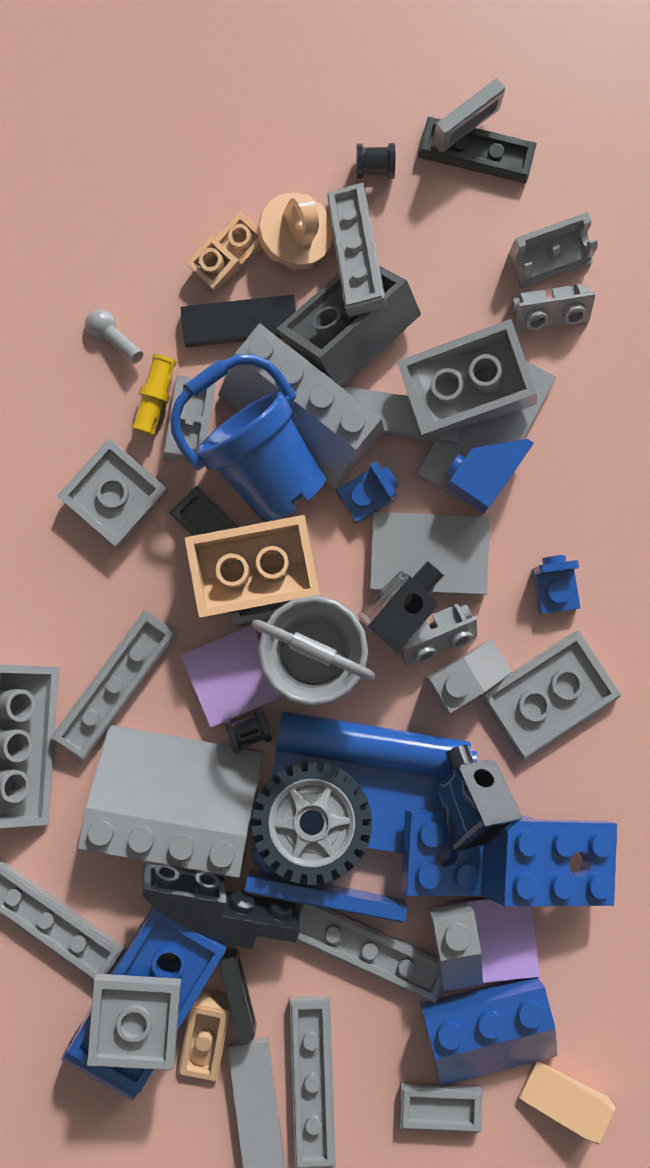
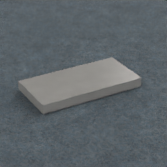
(489, 432)

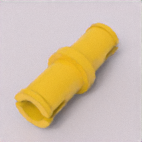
(154, 394)

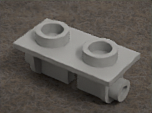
(567, 306)
(453, 629)

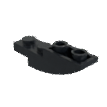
(205, 907)

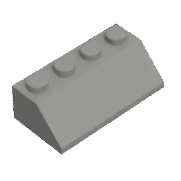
(326, 415)
(26, 749)

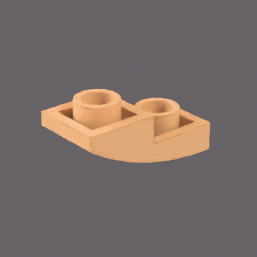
(227, 253)

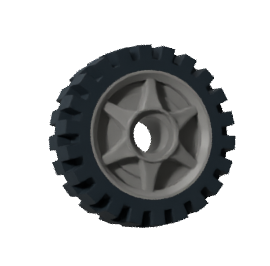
(318, 856)

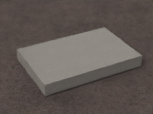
(449, 542)
(550, 694)

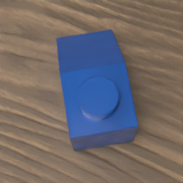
(485, 472)

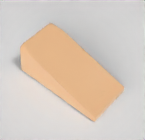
(205, 1035)
(568, 1101)

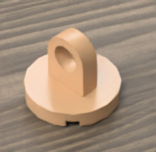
(295, 231)

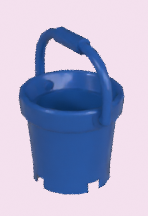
(256, 447)

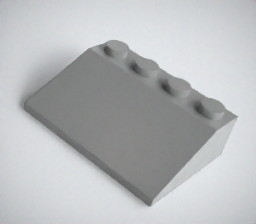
(172, 801)

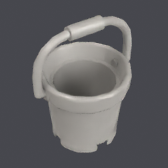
(313, 650)

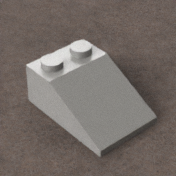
(468, 380)

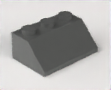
(343, 343)

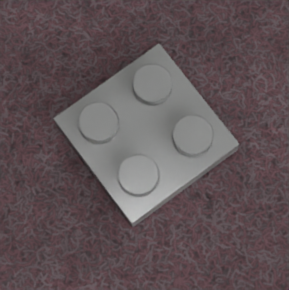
(113, 493)
(134, 1022)

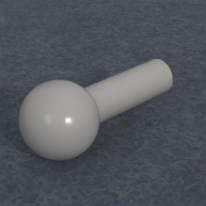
(102, 326)

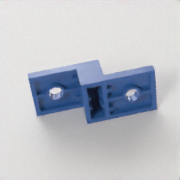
(519, 867)

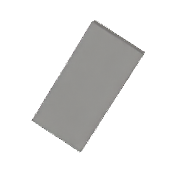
(468, 115)
(441, 1107)

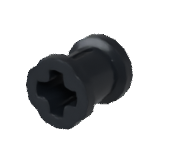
(375, 160)
(247, 731)

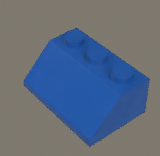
(490, 1029)

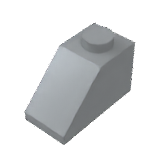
(468, 676)
(456, 945)

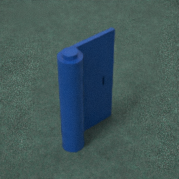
(390, 765)

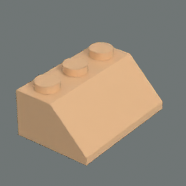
(251, 566)

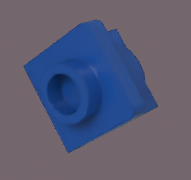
(368, 492)
(556, 585)

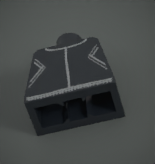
(391, 618)
(475, 801)

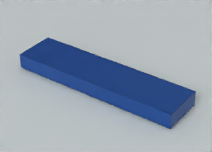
(327, 896)

